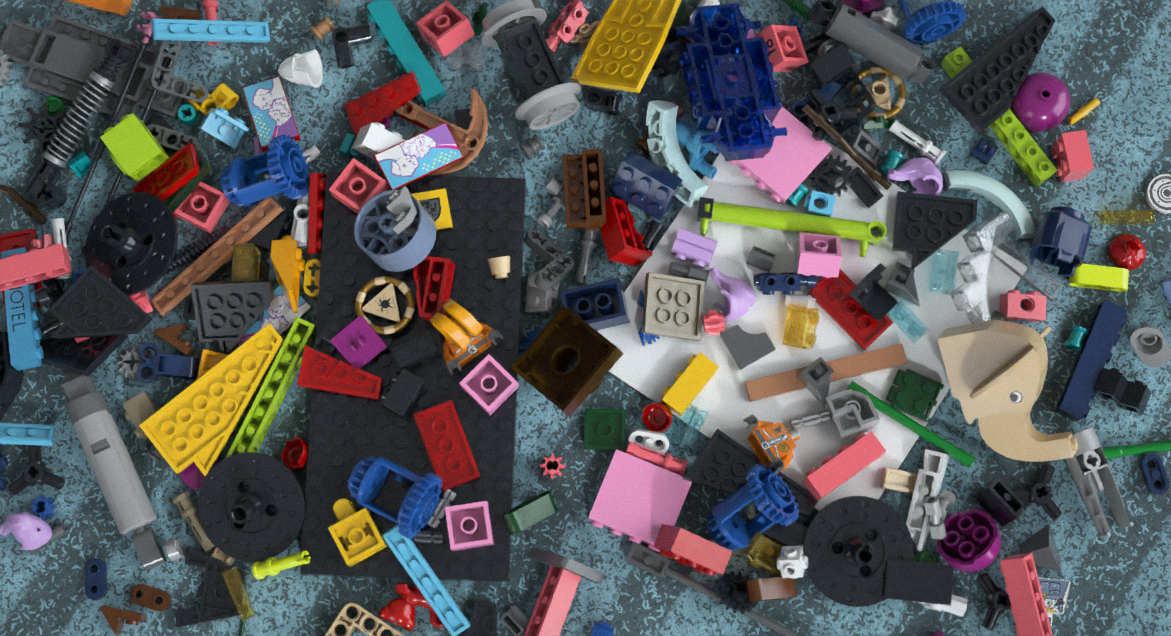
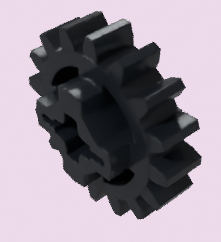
(839, 176)
(733, 592)

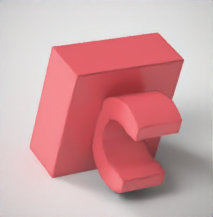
(45, 241)

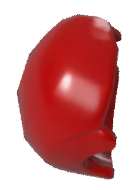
(657, 416)
(295, 453)

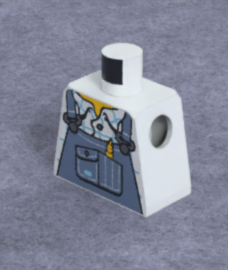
(1054, 595)

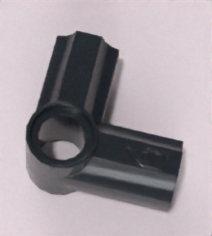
(343, 49)

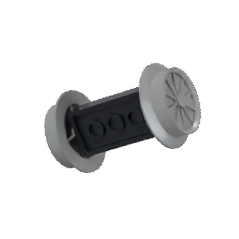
(531, 64)

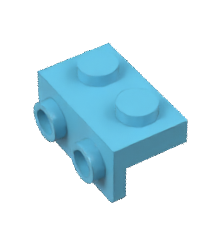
(223, 127)

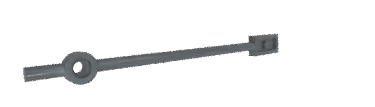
(658, 566)

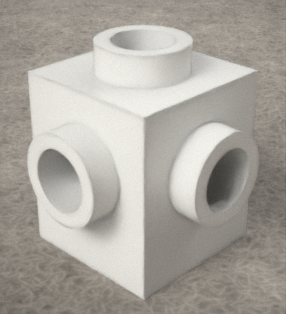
(792, 562)

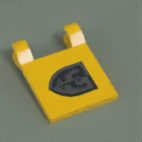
(437, 206)

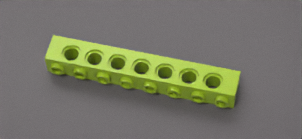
(1009, 131)
(274, 388)

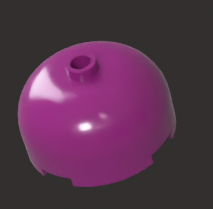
(1040, 112)
(979, 542)

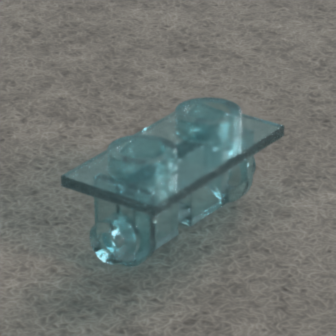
(907, 321)
(687, 435)

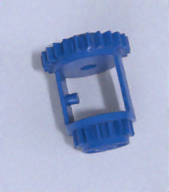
(932, 21)
(286, 169)
(768, 494)
(417, 505)

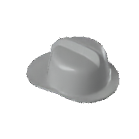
(1151, 346)

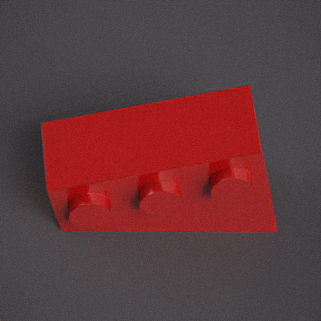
(620, 236)
(433, 285)

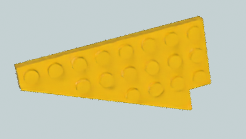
(205, 413)

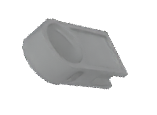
(175, 549)

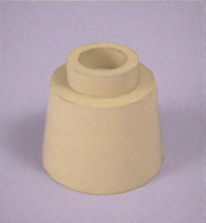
(500, 266)

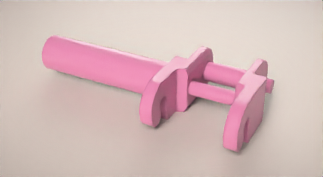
(147, 29)

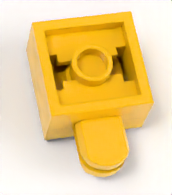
(356, 531)

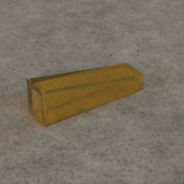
(1127, 217)
(238, 593)

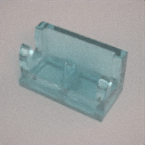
(943, 271)

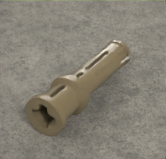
(190, 513)

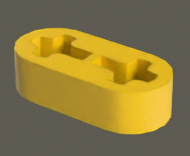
(308, 277)

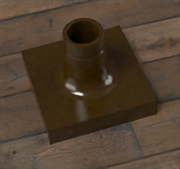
(567, 361)

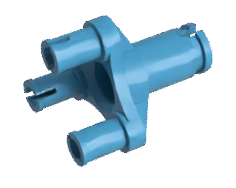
(697, 152)

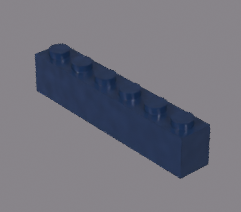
(1091, 360)

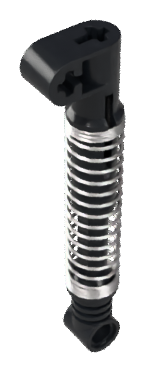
(74, 125)

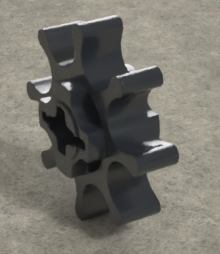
(45, 118)

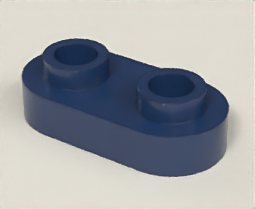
(1157, 474)
(97, 579)

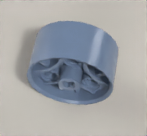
(400, 251)

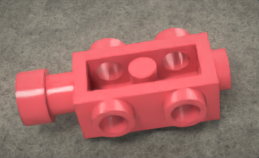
(566, 24)

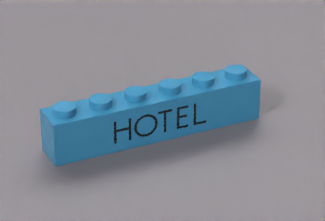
(23, 323)

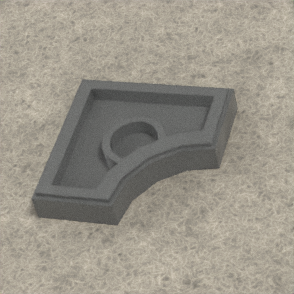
(746, 347)

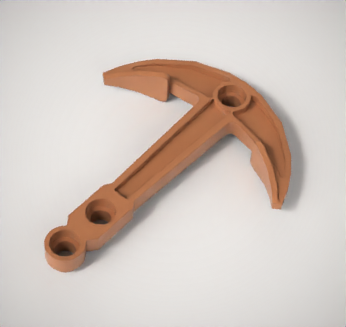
(464, 138)

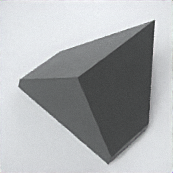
(866, 146)
(903, 283)
(817, 379)
(1043, 549)

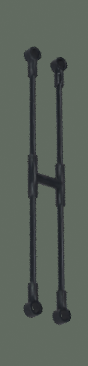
(101, 145)

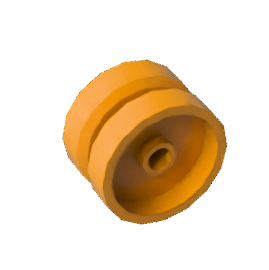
(458, 322)

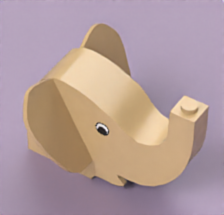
(997, 377)

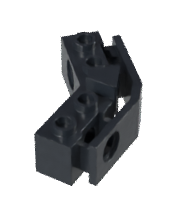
(10, 378)

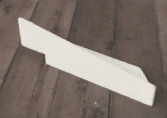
(927, 484)

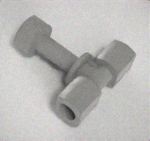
(557, 190)
(935, 508)

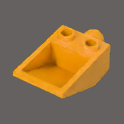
(287, 267)

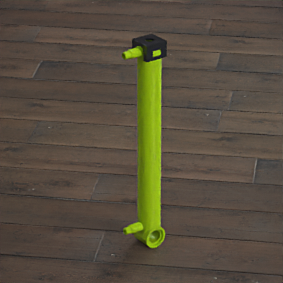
(789, 221)

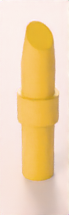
(1083, 111)

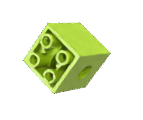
(134, 147)

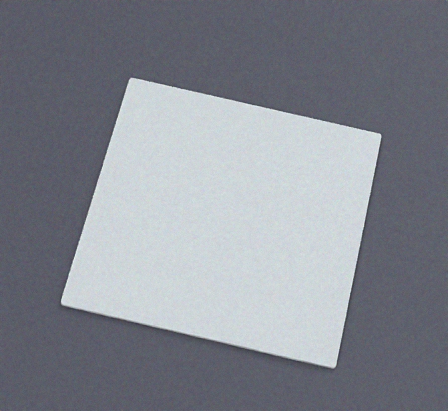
(725, 395)

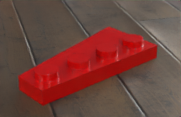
(382, 101)
(331, 375)

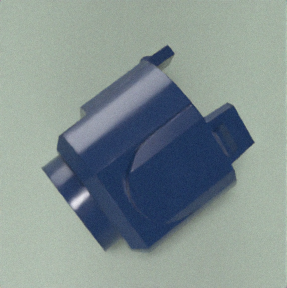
(1061, 240)

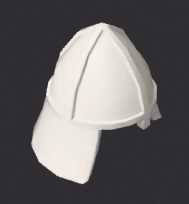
(303, 69)

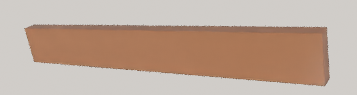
(216, 255)
(843, 369)

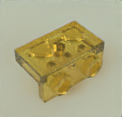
(800, 327)
(764, 553)

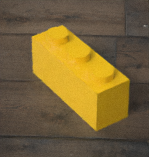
(689, 383)

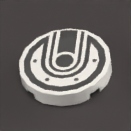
(1159, 193)

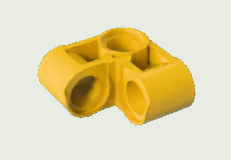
(221, 97)

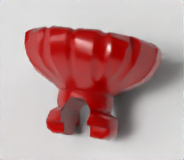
(1127, 251)

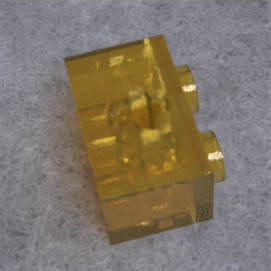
(245, 262)

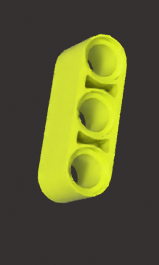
(1100, 278)

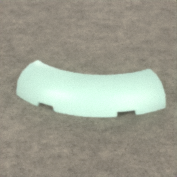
(667, 153)
(996, 193)

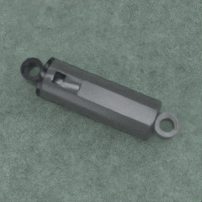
(871, 40)

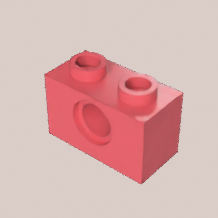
(1034, 306)

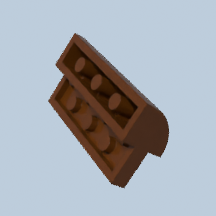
(584, 190)

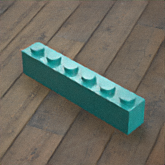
(405, 50)

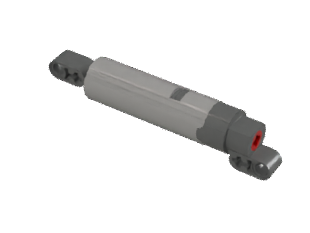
(112, 466)

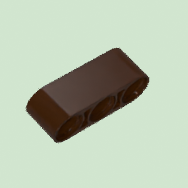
(771, 589)

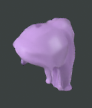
(921, 174)
(737, 293)
(24, 529)

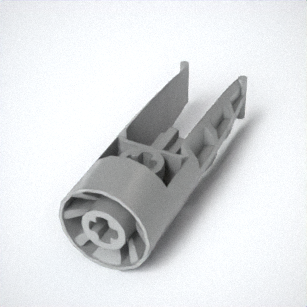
(1093, 474)

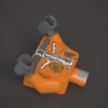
(458, 358)
(771, 442)

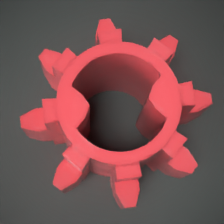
(713, 322)
(552, 460)

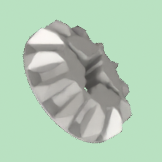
(125, 356)

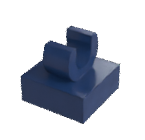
(984, 151)

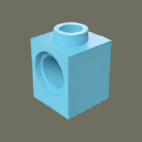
(827, 200)

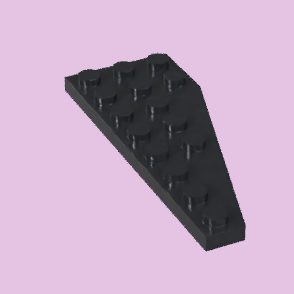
(991, 81)

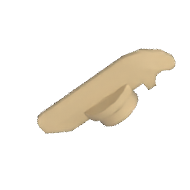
(585, 31)

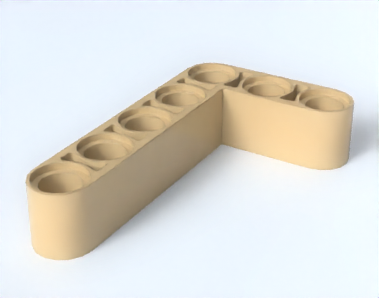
(359, 622)

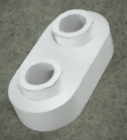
(649, 439)

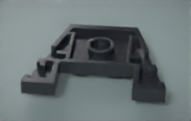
(216, 598)

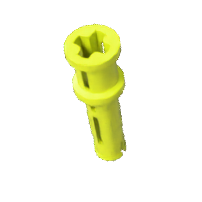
(273, 566)

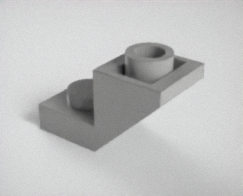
(402, 207)

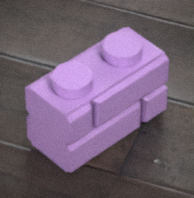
(694, 248)

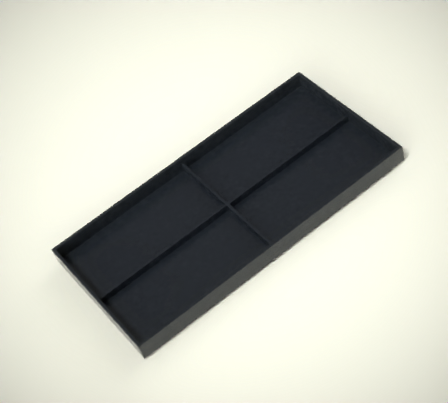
(347, 428)

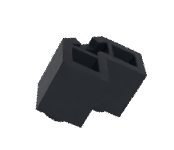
(1127, 394)

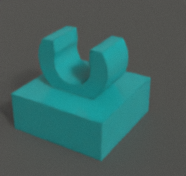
(346, 147)
(80, 164)

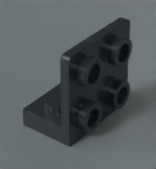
(873, 295)

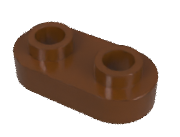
(150, 596)

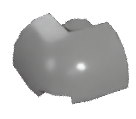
(851, 412)

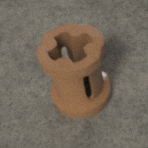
(322, 28)

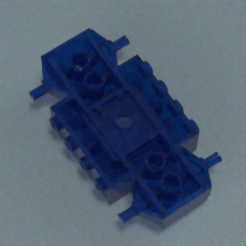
(739, 109)

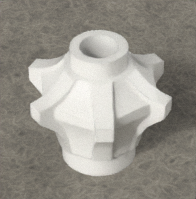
(886, 18)

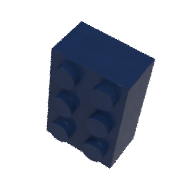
(645, 185)
(598, 304)

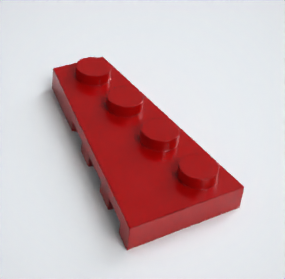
(316, 211)

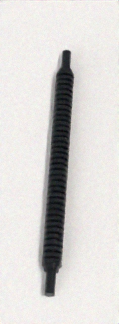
(178, 259)

